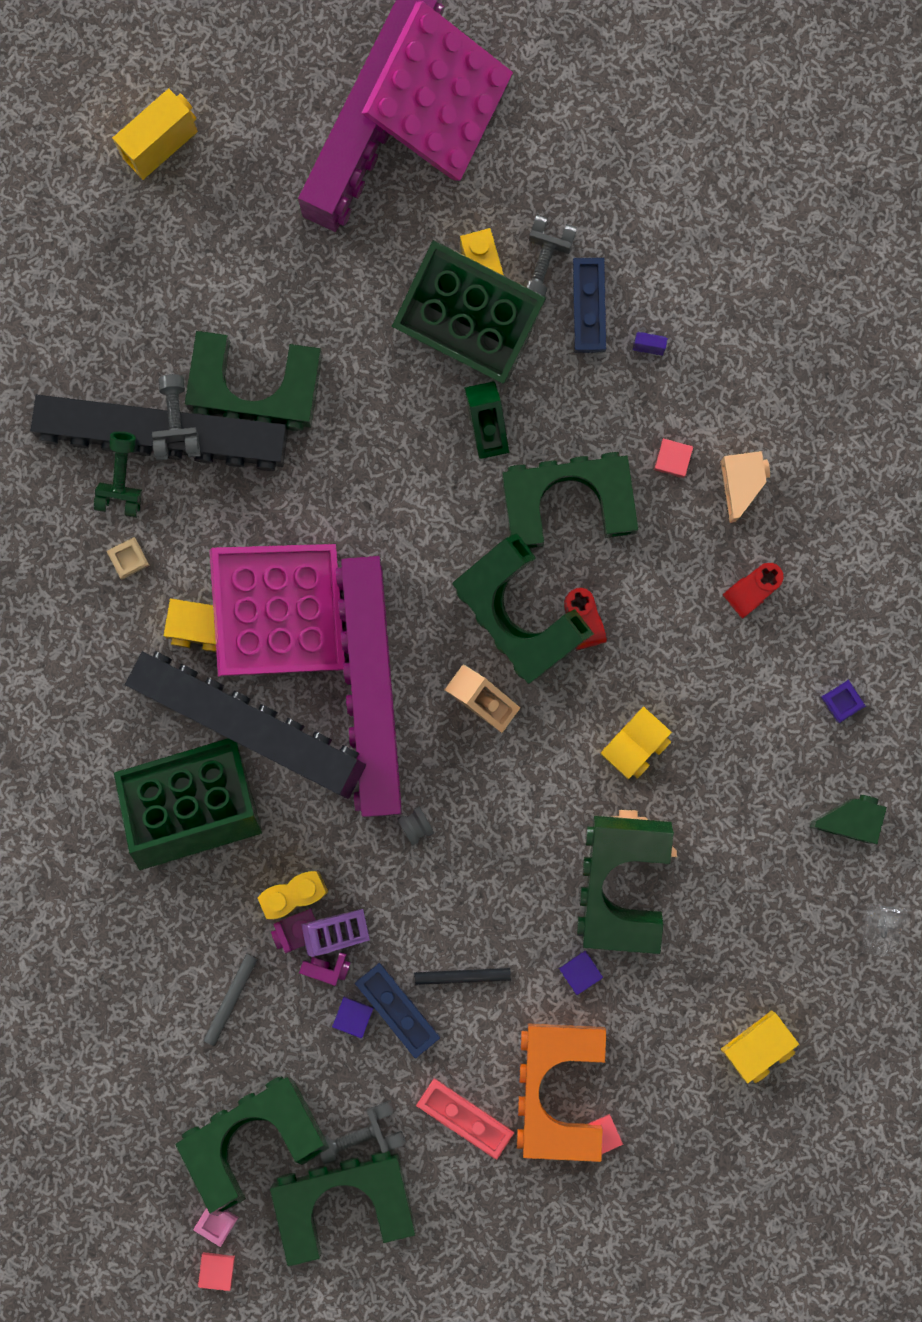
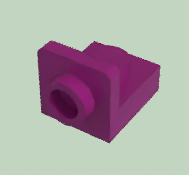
(289, 933)
(320, 970)

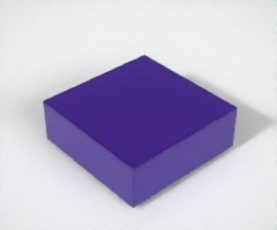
(650, 343)
(843, 701)
(580, 972)
(352, 1017)

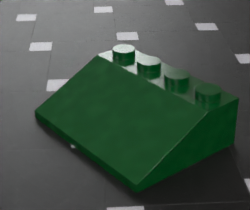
(469, 312)
(186, 803)

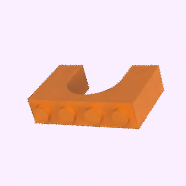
(542, 1134)

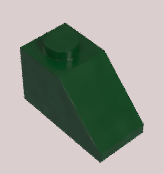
(487, 419)
(854, 819)

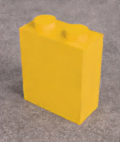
(156, 133)

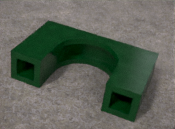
(289, 405)
(605, 477)
(484, 591)
(612, 844)
(207, 1148)
(378, 1178)

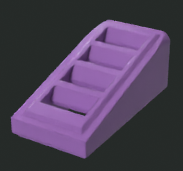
(312, 940)

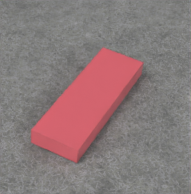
(465, 1118)

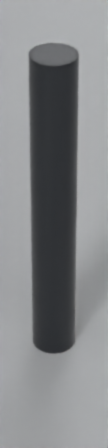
(462, 976)

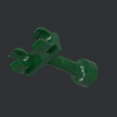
(121, 444)

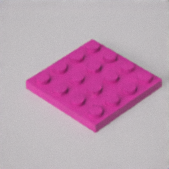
(437, 91)
(276, 609)

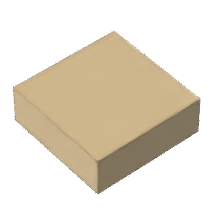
(128, 558)

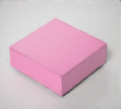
(215, 1227)

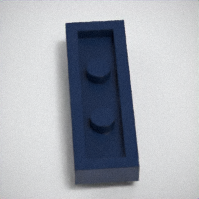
(589, 305)
(397, 1010)

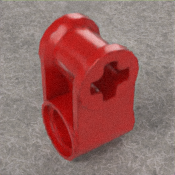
(750, 591)
(589, 615)

